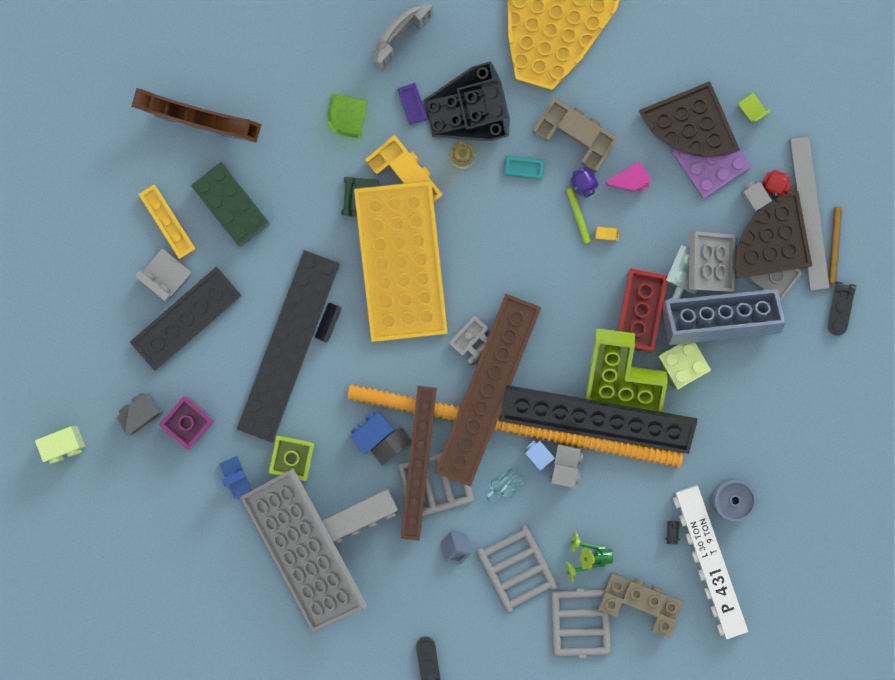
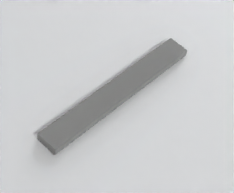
(806, 187)

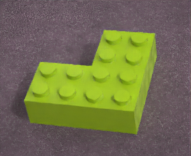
(613, 378)

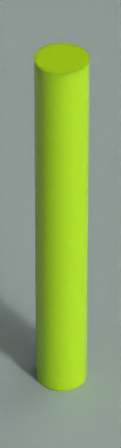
(578, 216)

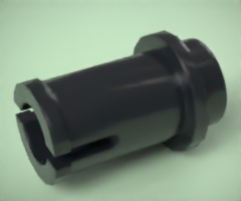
(672, 534)

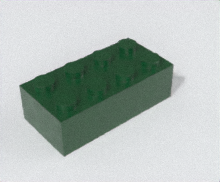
(230, 204)

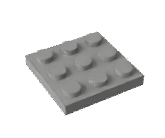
(711, 262)

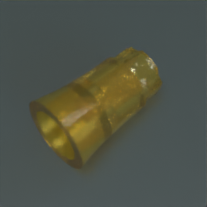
(462, 162)

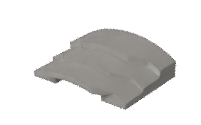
(384, 52)

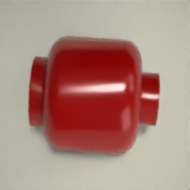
(777, 183)

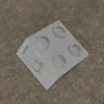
(164, 275)

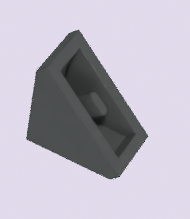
(391, 446)

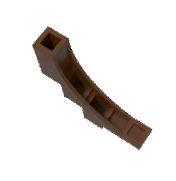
(196, 117)

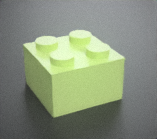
(683, 364)
(60, 443)

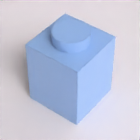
(538, 454)

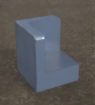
(455, 548)

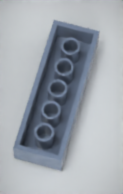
(723, 317)

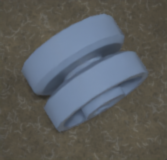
(723, 496)

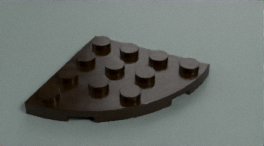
(692, 123)
(774, 239)

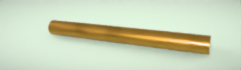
(835, 245)

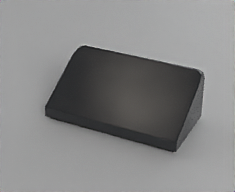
(328, 322)

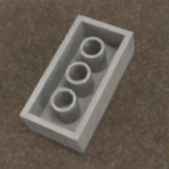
(360, 514)

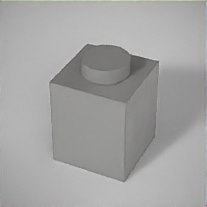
(756, 196)

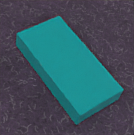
(524, 167)

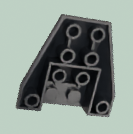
(470, 106)

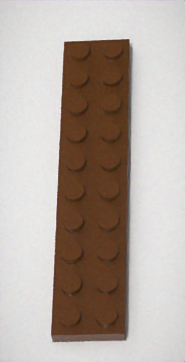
(487, 390)

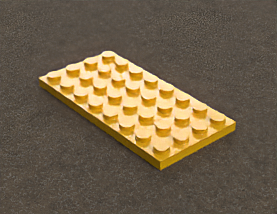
(401, 261)

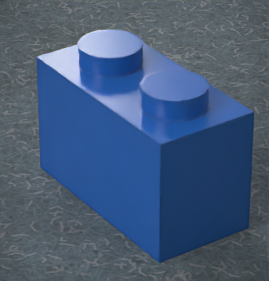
(371, 432)

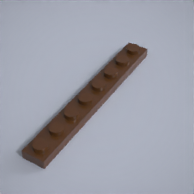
(418, 462)

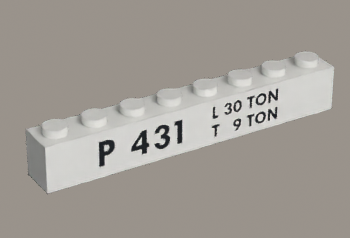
(711, 562)

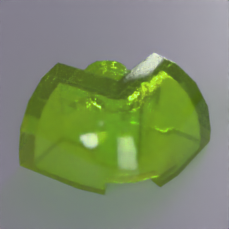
(347, 115)

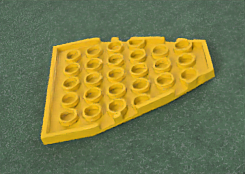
(553, 36)

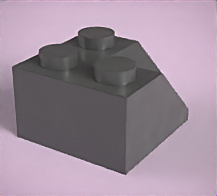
(138, 414)

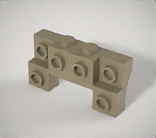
(578, 128)
(650, 600)

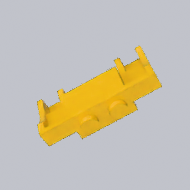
(402, 162)

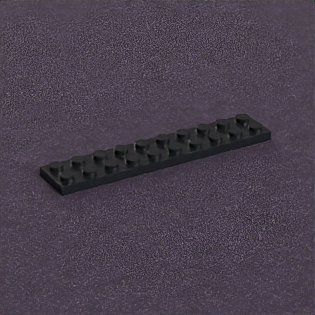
(288, 346)
(598, 419)

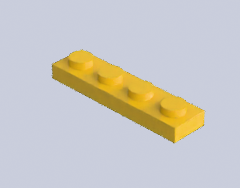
(167, 221)

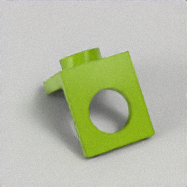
(753, 108)

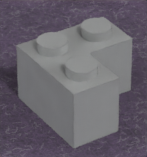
(565, 466)

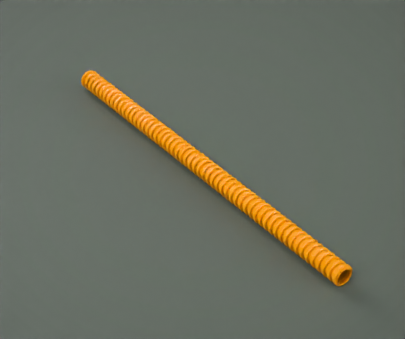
(450, 413)

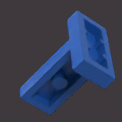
(235, 477)

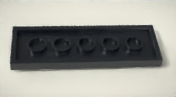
(185, 318)

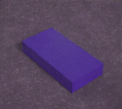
(412, 104)

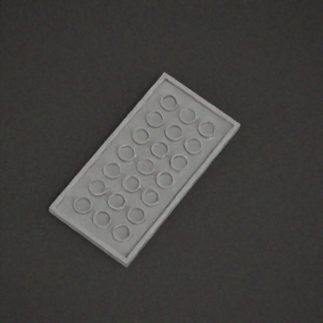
(303, 550)

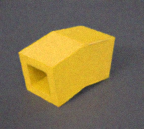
(608, 234)

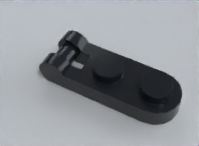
(841, 308)
(427, 658)

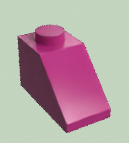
(631, 179)

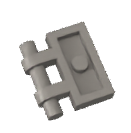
(468, 336)

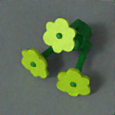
(601, 557)

